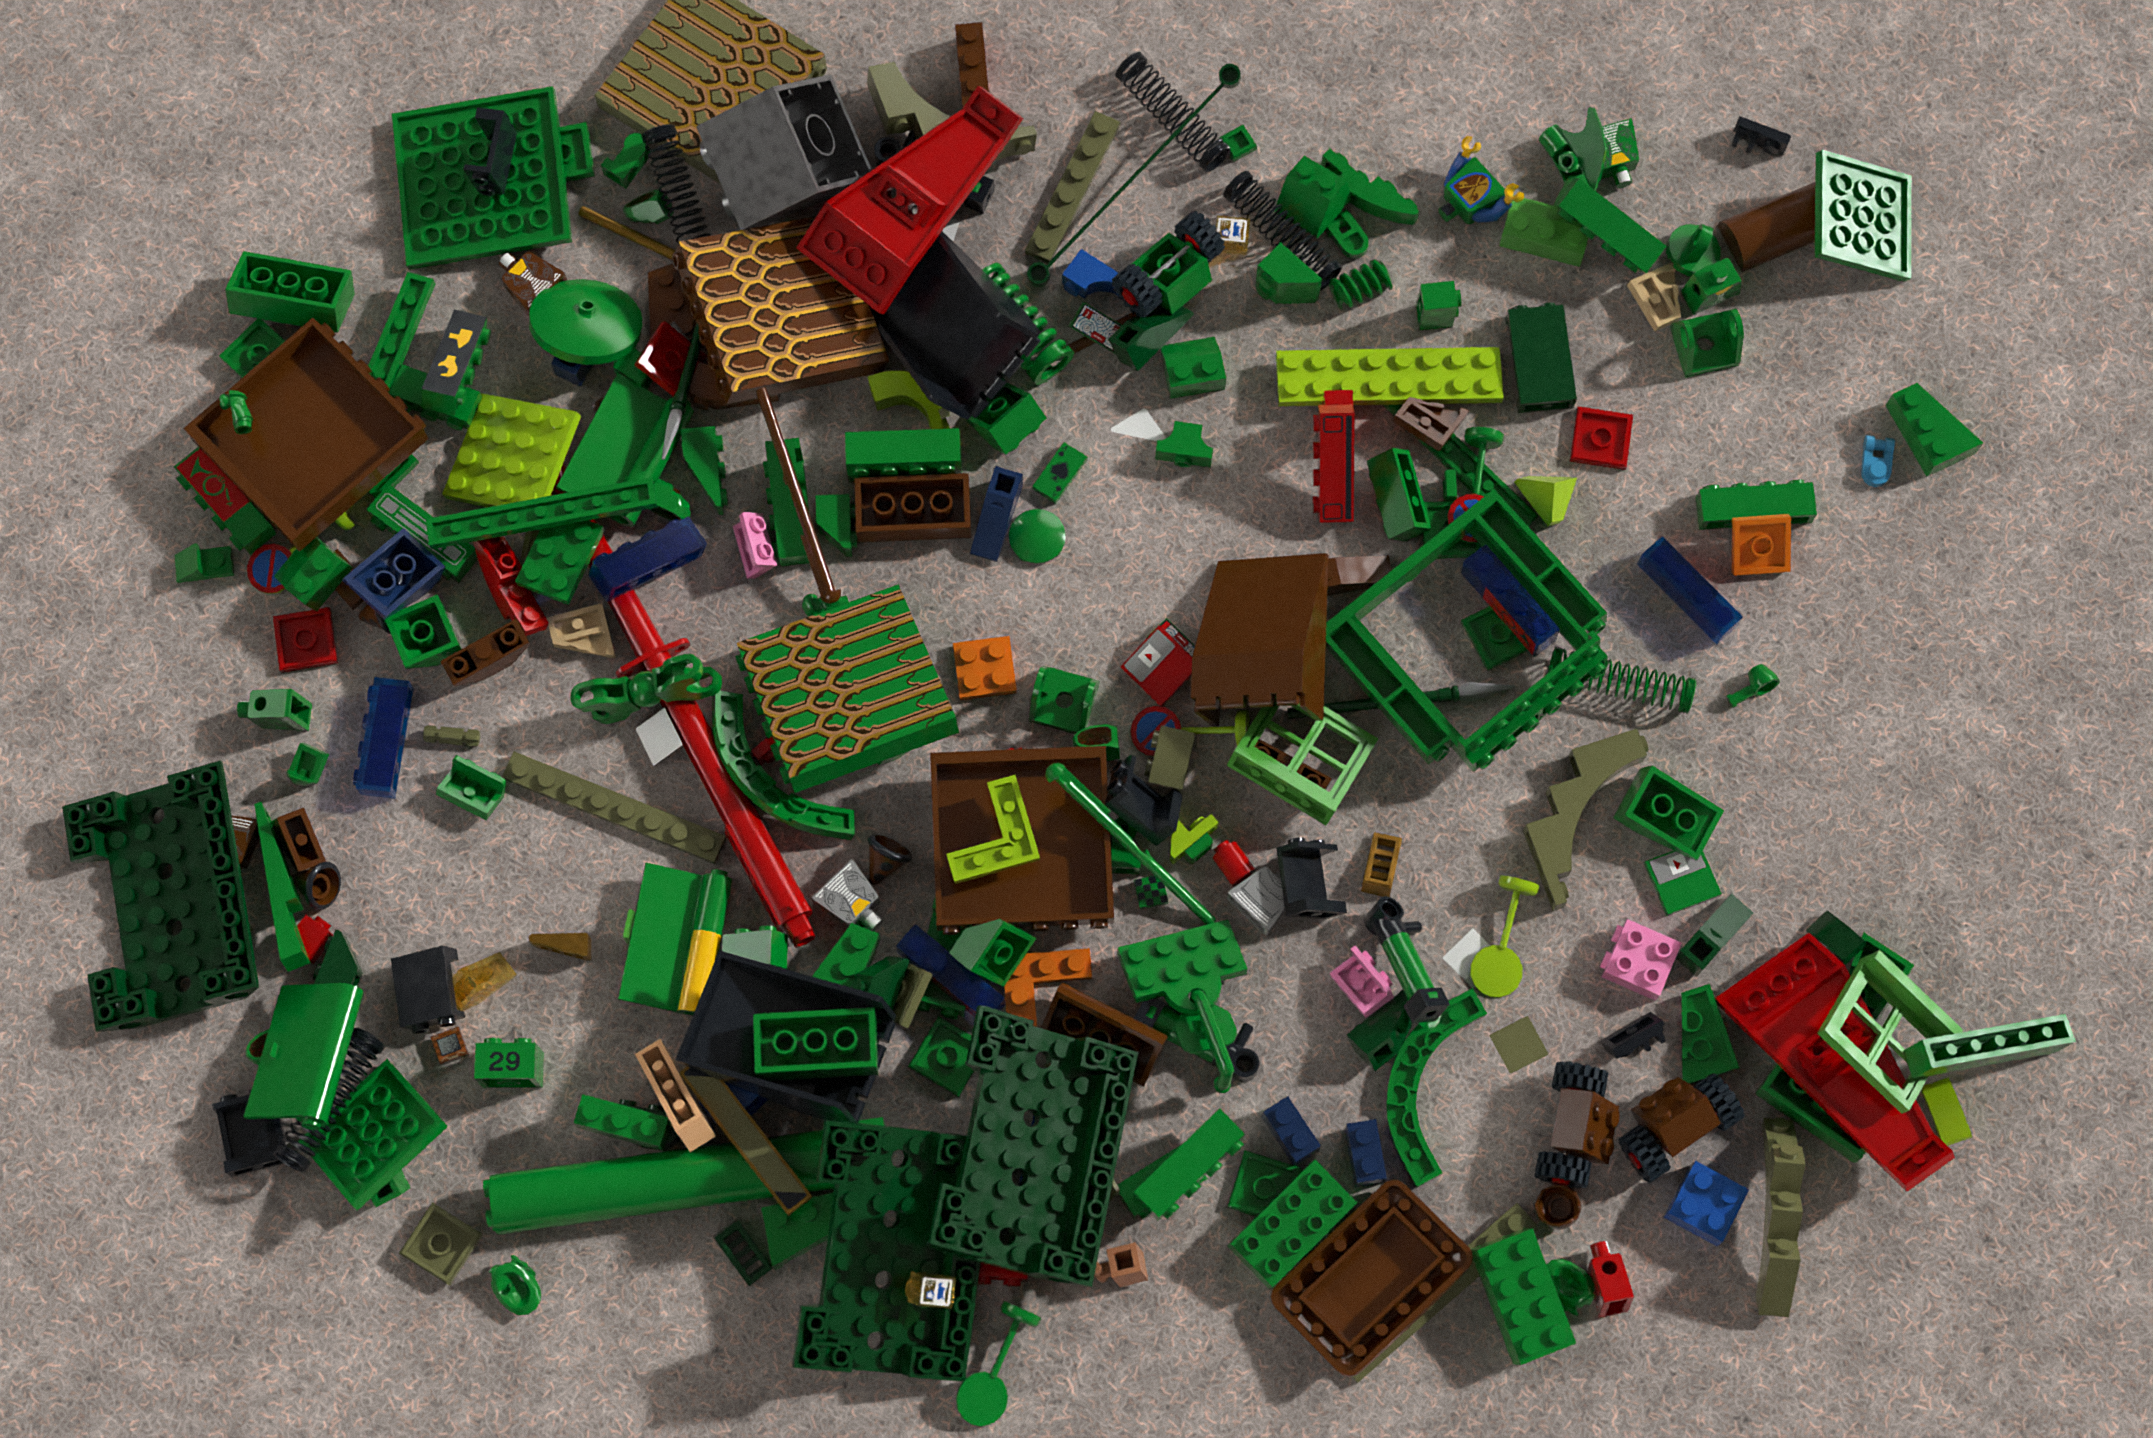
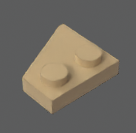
(1657, 296)
(582, 631)

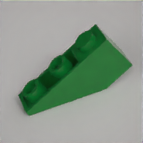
(701, 456)

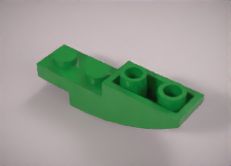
(1376, 198)

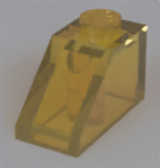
(481, 980)

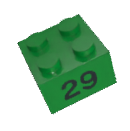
(509, 1064)

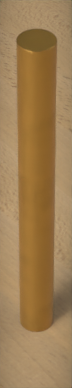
(626, 232)

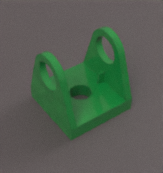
(1723, 334)
(1053, 683)

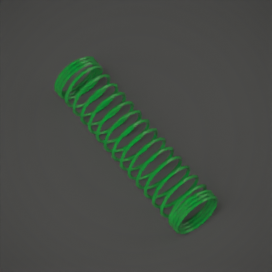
(1688, 687)

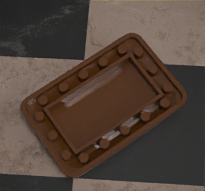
(1371, 1278)

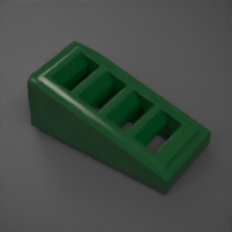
(725, 1233)

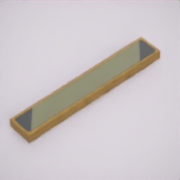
(748, 1139)

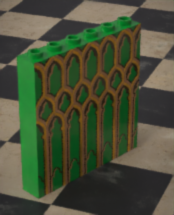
(845, 689)

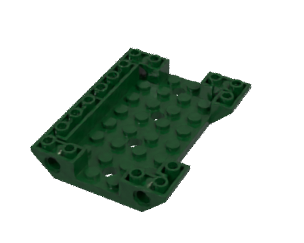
(201, 893)
(1063, 1157)
(851, 1306)

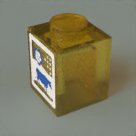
(1234, 233)
(930, 1289)

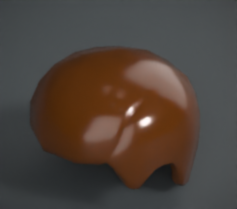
(1558, 1206)

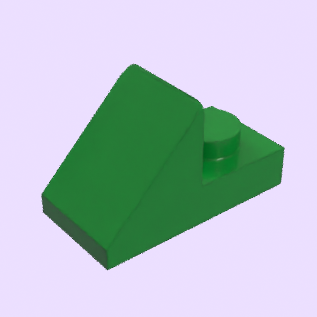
(203, 564)

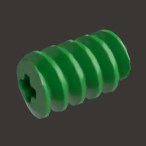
(1360, 283)

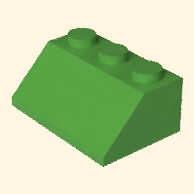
(1541, 232)

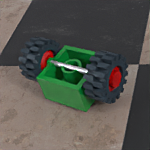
(1171, 268)

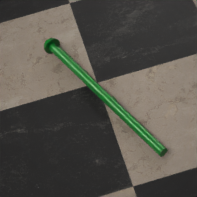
(1099, 811)

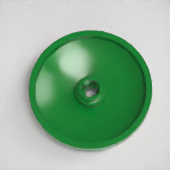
(585, 322)

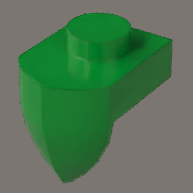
(307, 765)

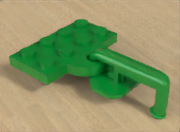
(1191, 966)

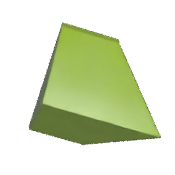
(1548, 495)

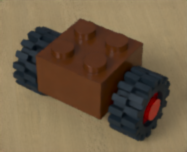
(1676, 1119)
(1581, 1127)

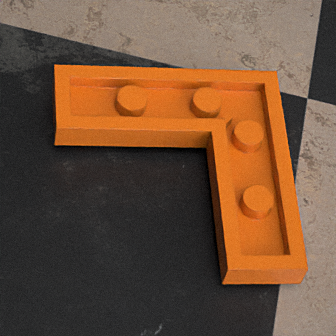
(1043, 968)

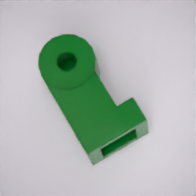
(628, 161)
(1122, 860)

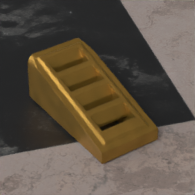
(1377, 882)
(570, 944)

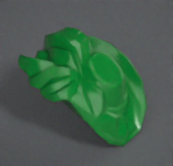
(1572, 1285)
(515, 1286)

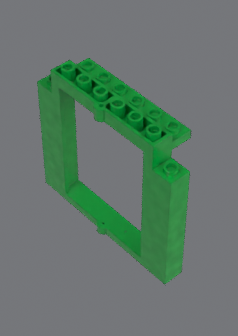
(1541, 575)

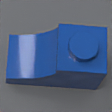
(1087, 276)

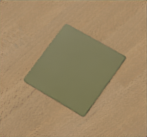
(1519, 1044)

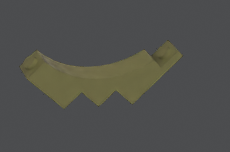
(1552, 837)

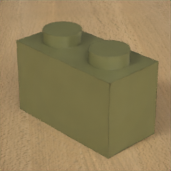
(1170, 757)

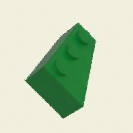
(1931, 430)
(798, 1232)

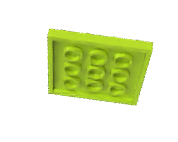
(511, 452)

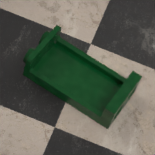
(1541, 358)

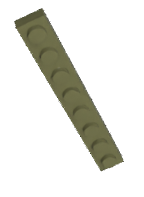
(614, 807)
(1509, 1222)

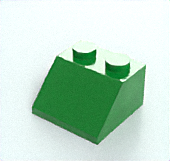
(1313, 196)
(1286, 278)
(1193, 367)
(1008, 418)
(313, 573)
(423, 634)
(992, 949)

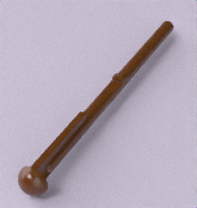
(809, 539)

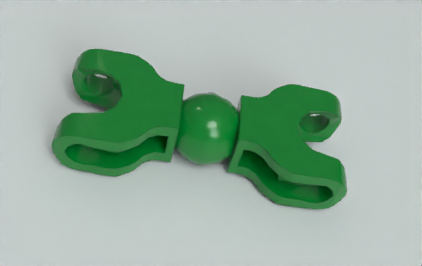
(646, 689)

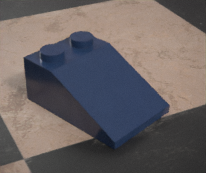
(395, 574)

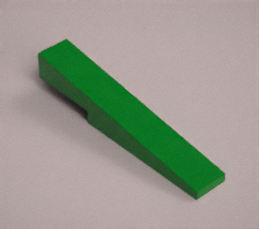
(282, 894)

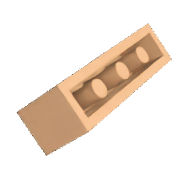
(675, 1095)

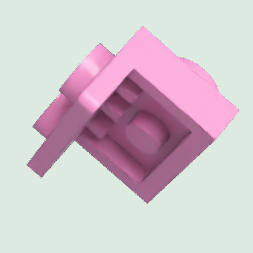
(754, 544)
(1362, 982)

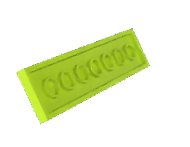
(1390, 375)

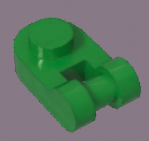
(1351, 243)

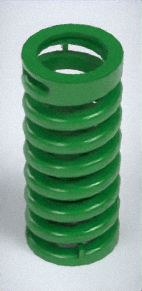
(1057, 349)

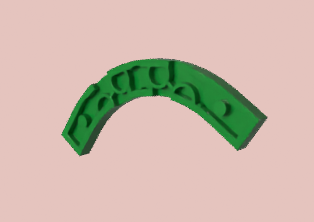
(760, 787)
(1405, 1079)

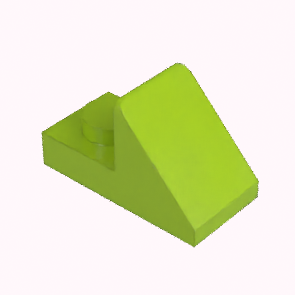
(1183, 839)

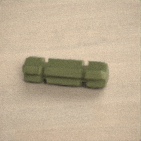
(451, 735)

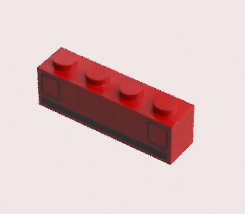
(1335, 463)

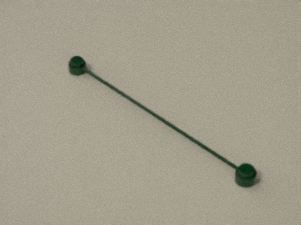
(1229, 78)

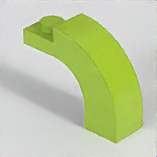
(900, 388)

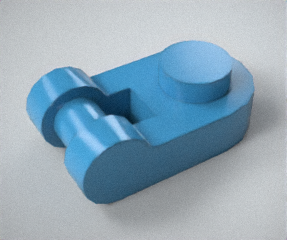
(1877, 470)

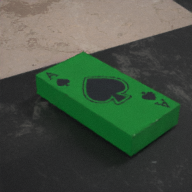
(1059, 473)

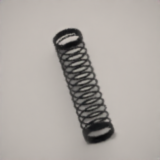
(1135, 72)
(658, 135)
(1235, 191)
(362, 1040)

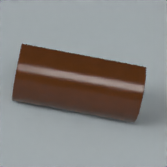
(1771, 228)
(1081, 1015)

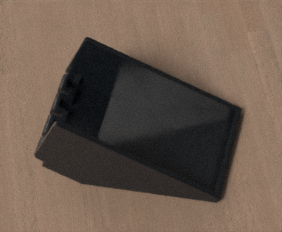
(956, 330)
(723, 1033)

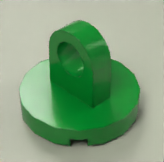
(1692, 248)

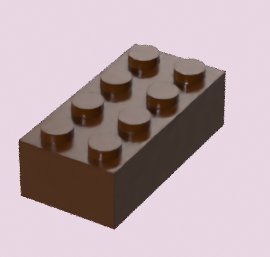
(912, 507)

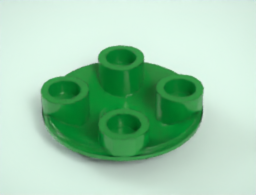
(1037, 536)

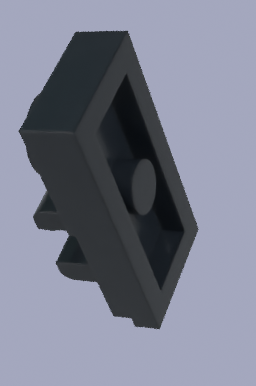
(1769, 139)
(1634, 1035)

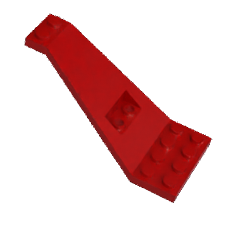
(876, 239)
(1783, 1011)

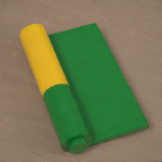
(674, 937)

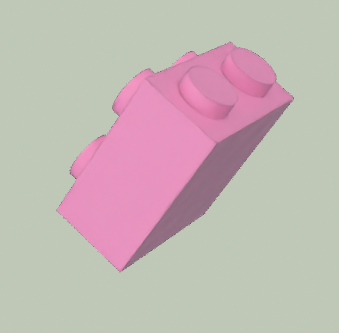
(1640, 959)

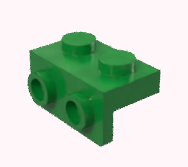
(472, 787)

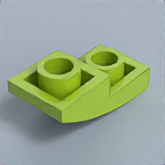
(1946, 1111)

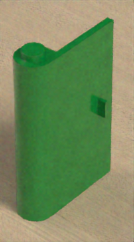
(623, 442)
(305, 1053)

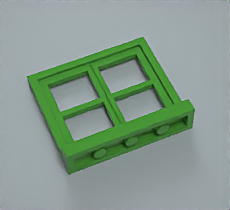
(1285, 780)
(1907, 1001)

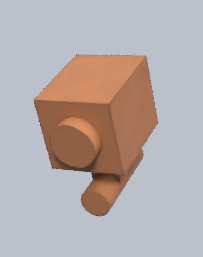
(1124, 1266)

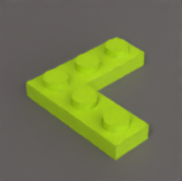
(1017, 840)

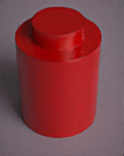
(1233, 862)

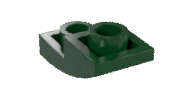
(1837, 937)

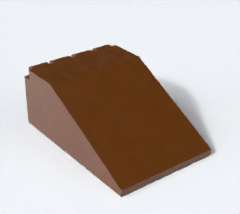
(1263, 636)

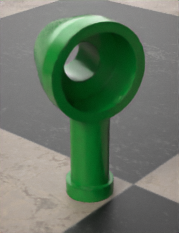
(1758, 677)

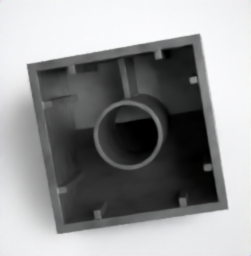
(783, 151)

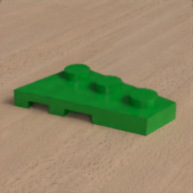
(1704, 1037)

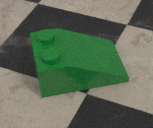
(1668, 812)

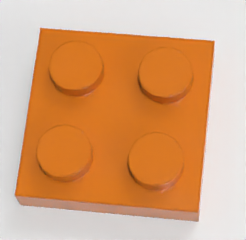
(1761, 544)
(984, 668)

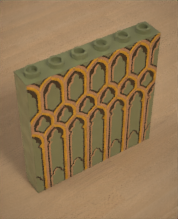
(700, 63)

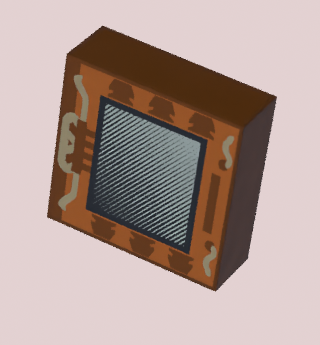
(449, 1046)

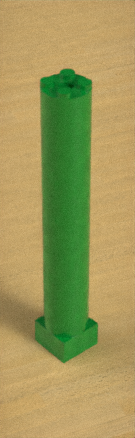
(642, 1184)

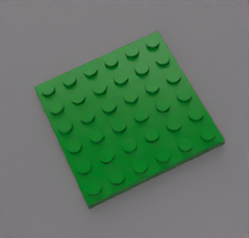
(440, 206)

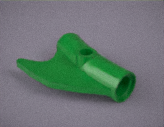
(1578, 153)

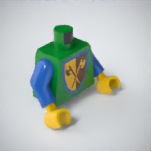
(1474, 191)

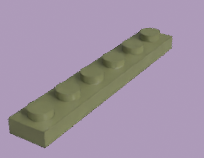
(1072, 187)

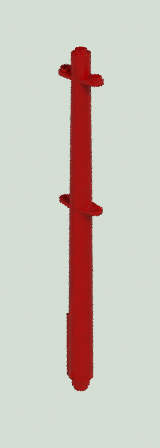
(742, 822)

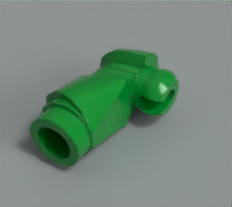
(240, 413)
(814, 605)

